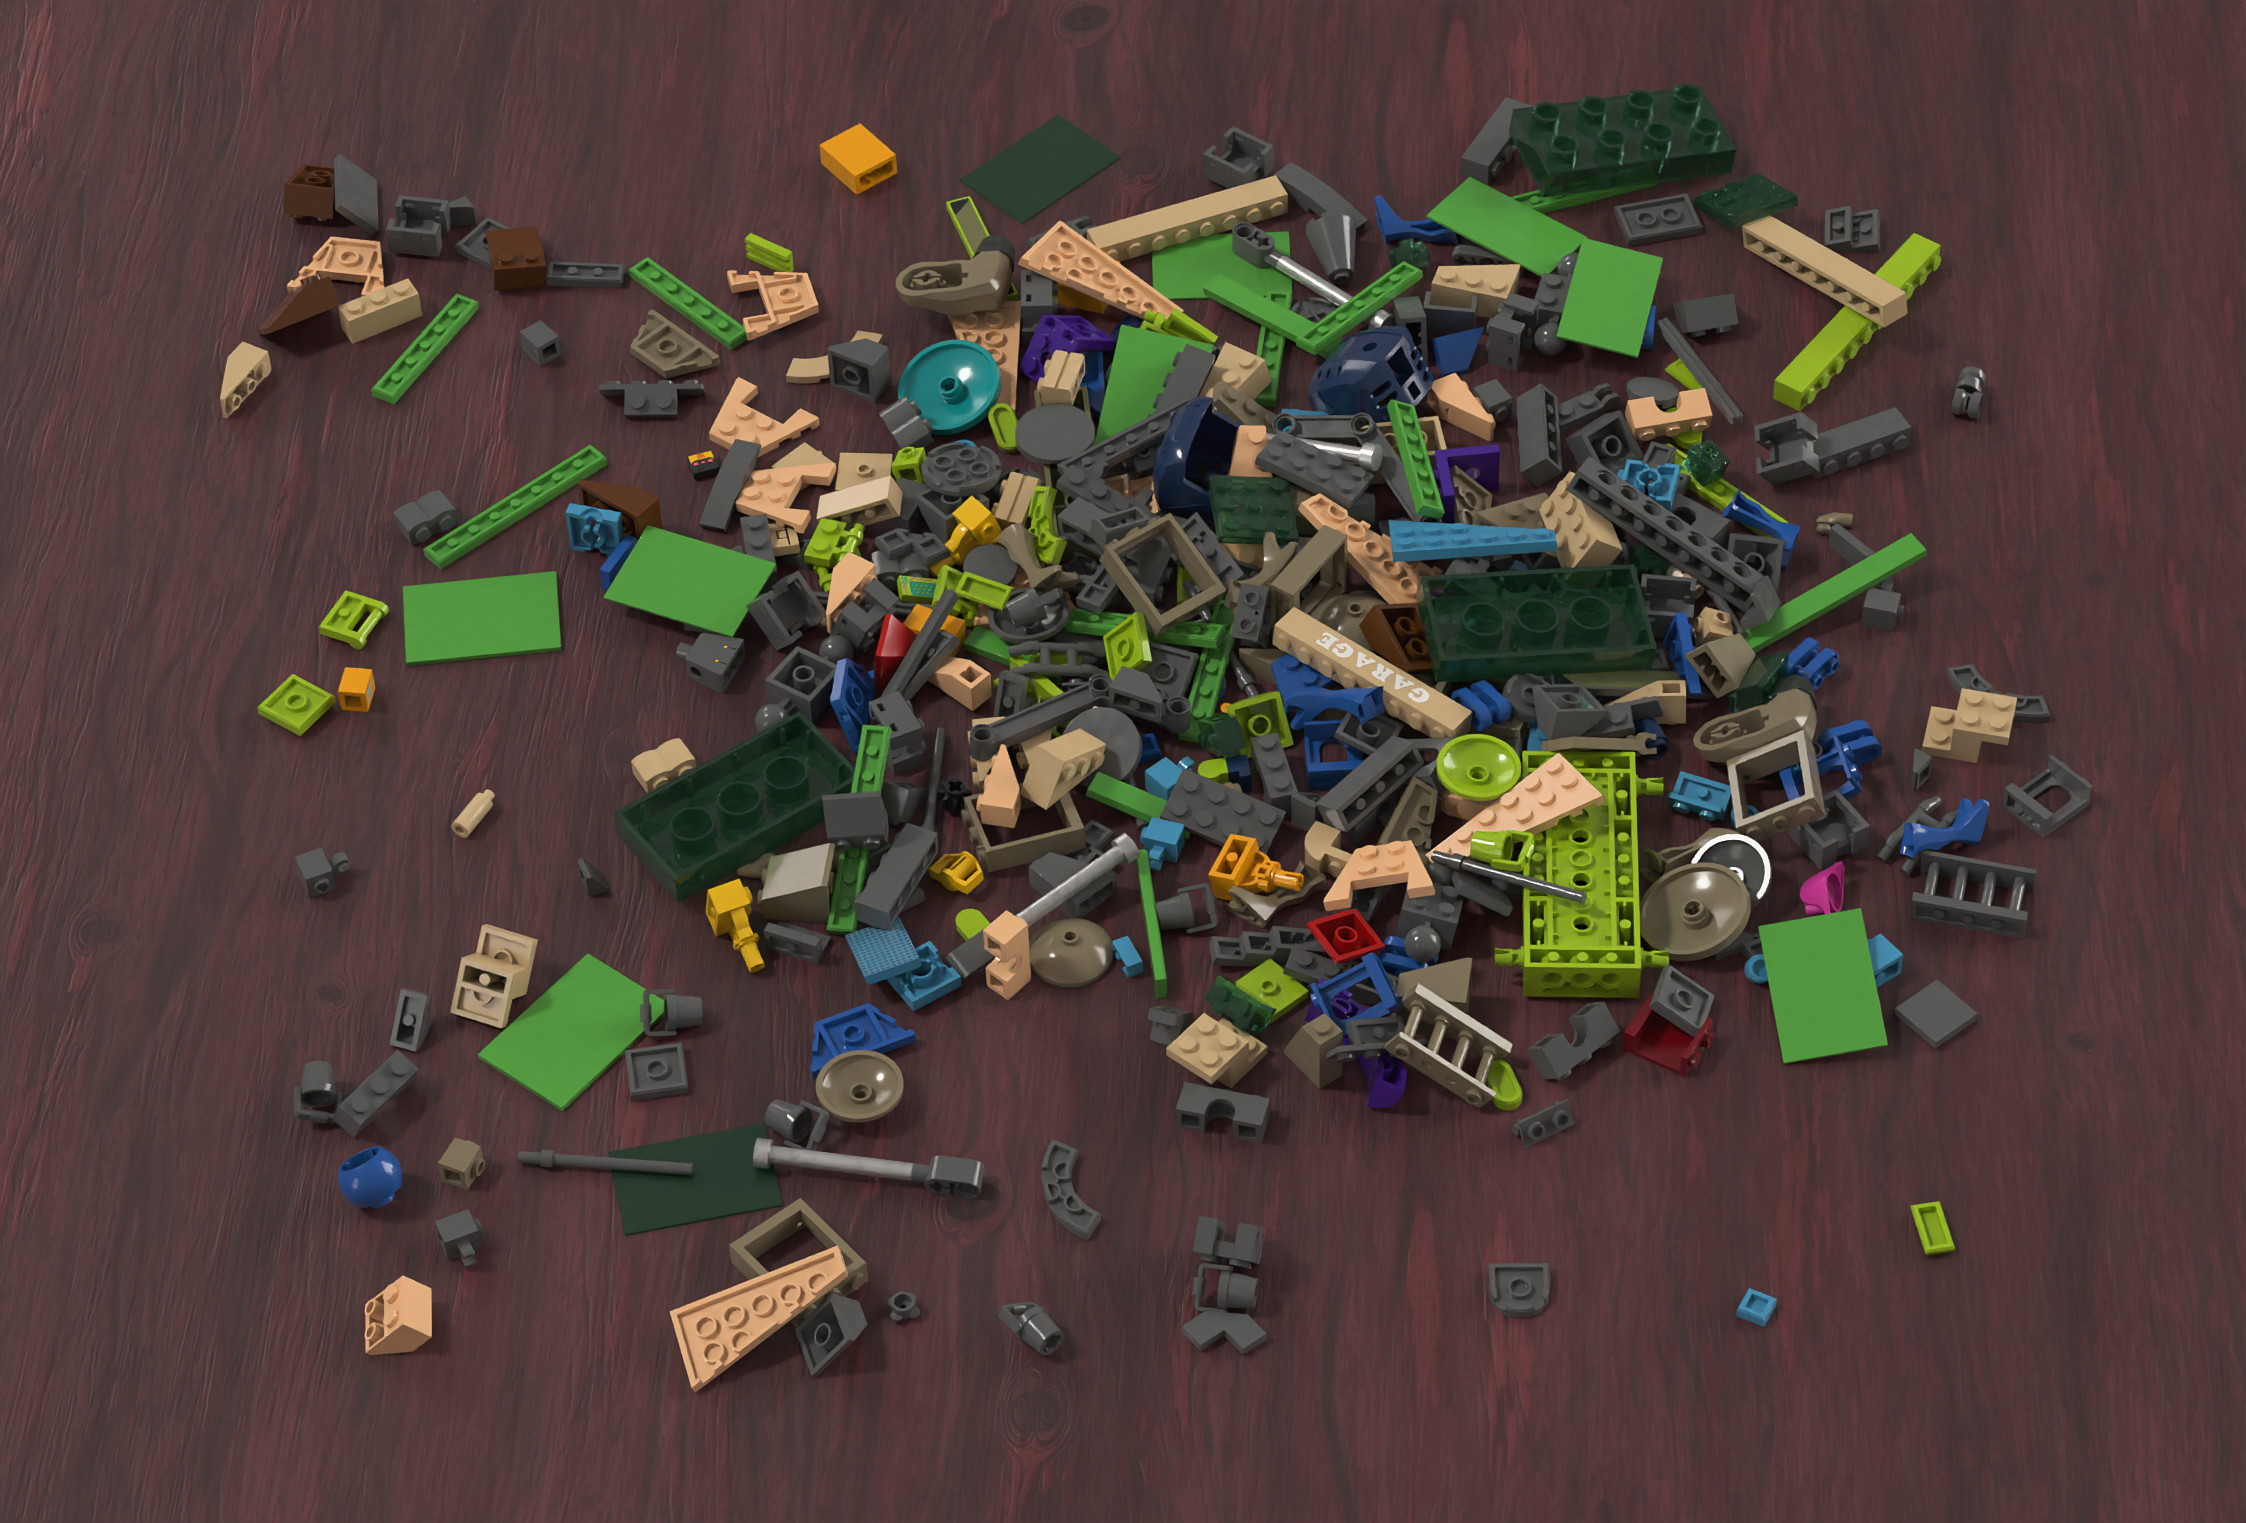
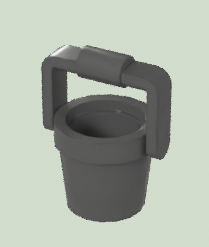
(1029, 607)
(1178, 914)
(679, 1012)
(316, 1091)
(795, 1122)
(1233, 1289)
(1033, 1326)

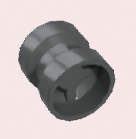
(1971, 380)
(1961, 400)

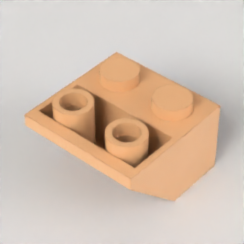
(398, 1318)

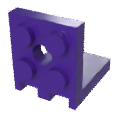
(1062, 334)
(1487, 475)

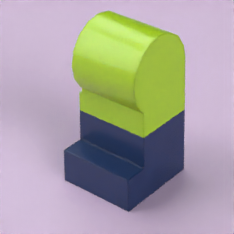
(1228, 770)

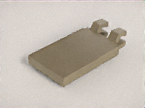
(1593, 744)

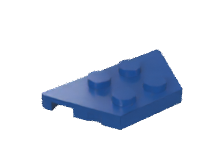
(1294, 675)
(850, 698)
(856, 1030)

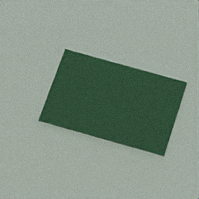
(1040, 169)
(720, 1187)

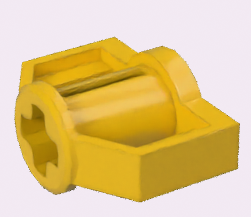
(962, 867)

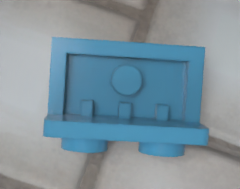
(1700, 796)

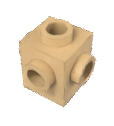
(1711, 626)

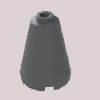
(1334, 244)

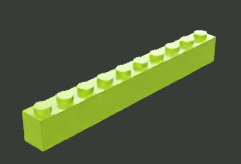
(1850, 329)

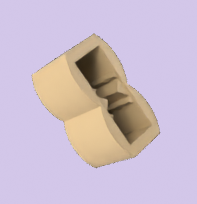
(662, 765)

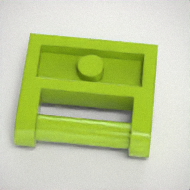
(347, 614)

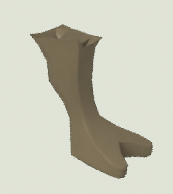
(1022, 551)
(1274, 563)
(1672, 858)
(1261, 909)

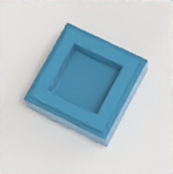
(1756, 1307)

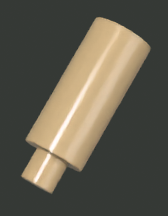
(473, 813)

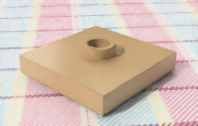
(862, 468)

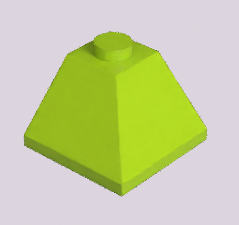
(1262, 716)

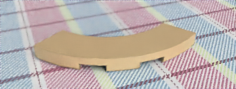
(814, 369)

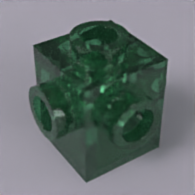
(1412, 253)
(1706, 462)
(1647, 561)

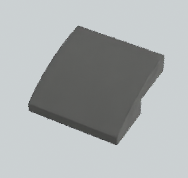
(1852, 231)

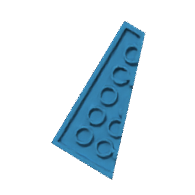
(1441, 540)

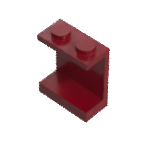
(1664, 1043)

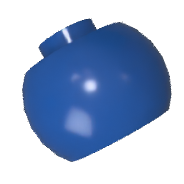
(370, 1177)

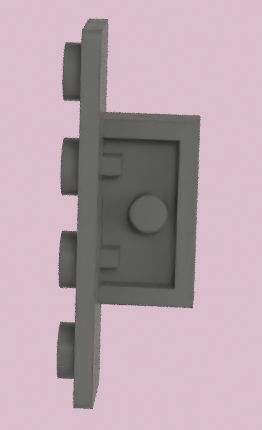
(651, 399)
(1621, 717)
(1368, 1038)

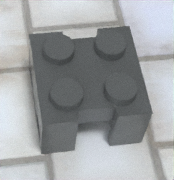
(1242, 162)
(419, 226)
(1036, 301)
(1510, 331)
(1790, 448)
(1665, 597)
(787, 610)
(866, 619)
(906, 740)
(1833, 835)
(1242, 1253)

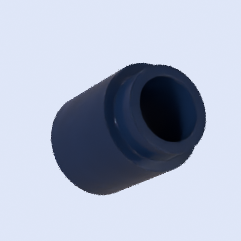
(1661, 743)

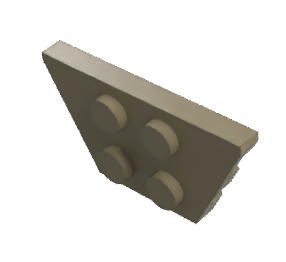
(670, 349)
(1516, 514)

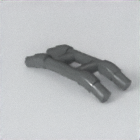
(1045, 667)
(1920, 816)

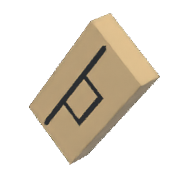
(784, 540)

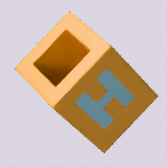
(356, 689)

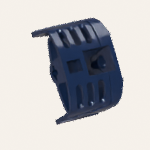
(1362, 365)
(1192, 436)

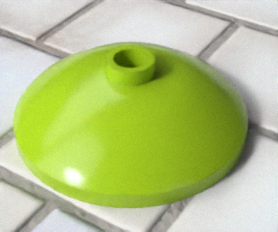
(1478, 767)

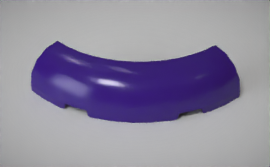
(1384, 1075)

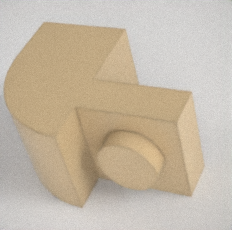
(1324, 849)

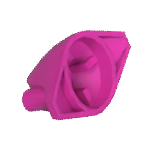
(1824, 891)

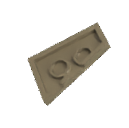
(1241, 408)
(1468, 497)
(1413, 818)

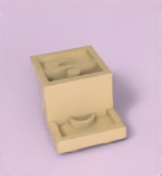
(1977, 719)
(494, 976)
(1216, 1050)

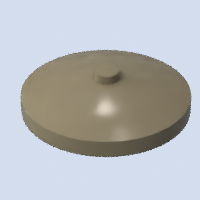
(1694, 911)

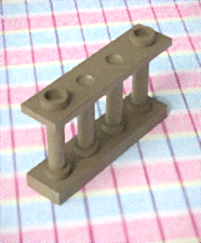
(1458, 1026)

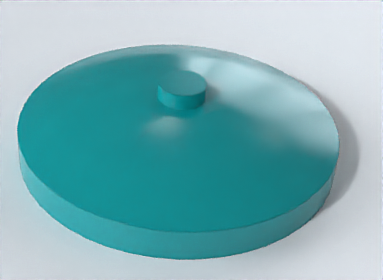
(952, 385)

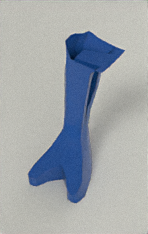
(1395, 228)
(1753, 514)
(1312, 700)
(1966, 829)

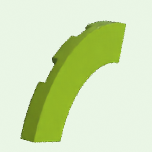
(1047, 545)

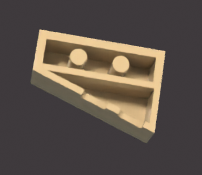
(1491, 283)
(1240, 370)
(1061, 766)

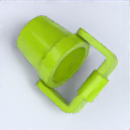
(1497, 848)

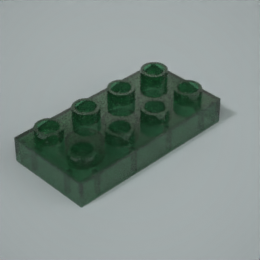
(1622, 140)
(1535, 622)
(735, 806)

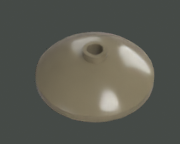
(1346, 613)
(1071, 952)
(859, 1086)

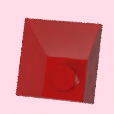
(891, 649)
(1345, 936)

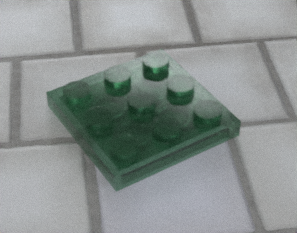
(1745, 200)
(1250, 508)

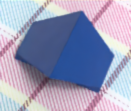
(1454, 351)

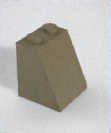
(799, 885)
(1447, 980)

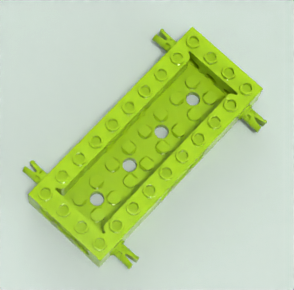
(1608, 954)

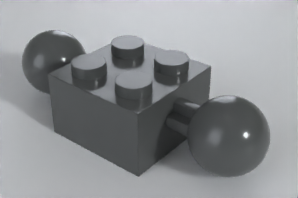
(1552, 298)
(803, 682)
(1430, 920)

